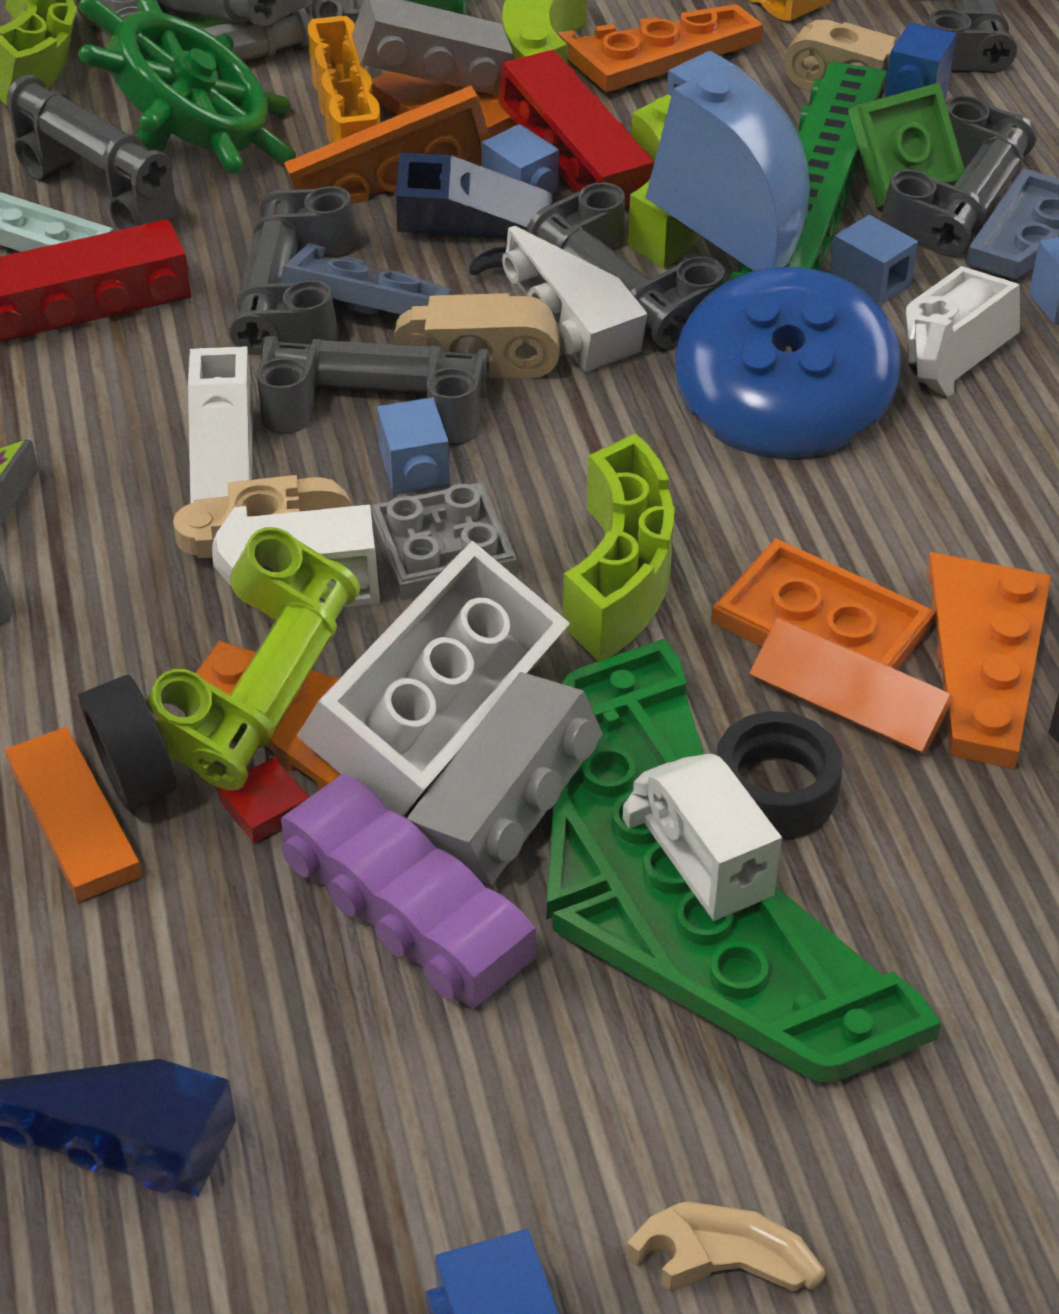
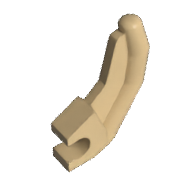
(724, 1238)

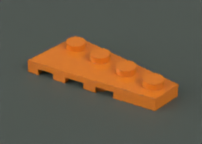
(633, 55)
(370, 158)
(987, 652)

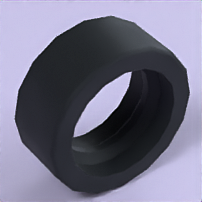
(798, 740)
(128, 741)

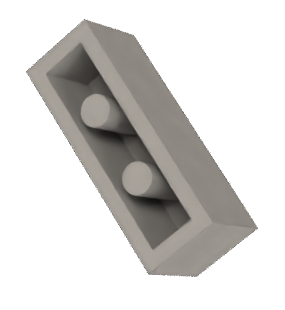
(431, 44)
(508, 774)

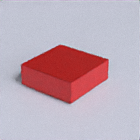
(263, 799)

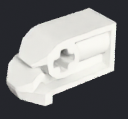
(959, 325)
(335, 533)
(708, 831)

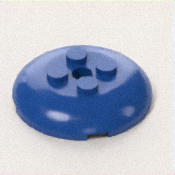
(796, 401)

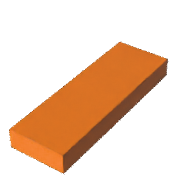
(851, 686)
(73, 814)

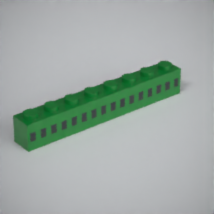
(830, 155)

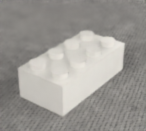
(432, 678)

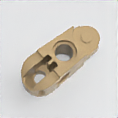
(835, 42)
(514, 328)
(200, 521)

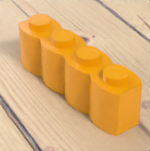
(340, 79)

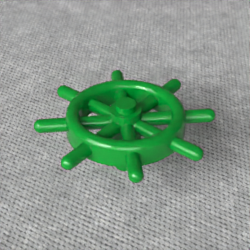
(185, 84)

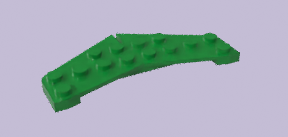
(756, 972)

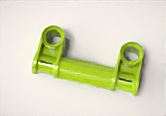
(274, 673)

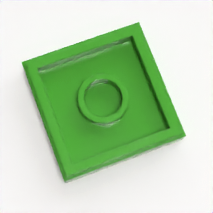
(906, 134)

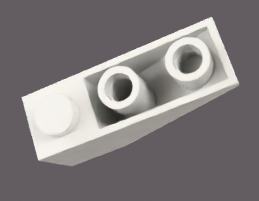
(591, 307)
(219, 420)

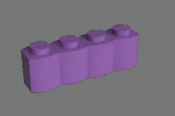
(409, 890)

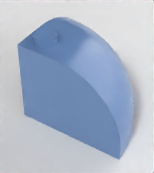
(733, 168)

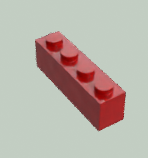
(562, 110)
(91, 279)

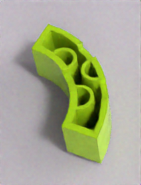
(534, 25)
(35, 41)
(652, 229)
(628, 573)

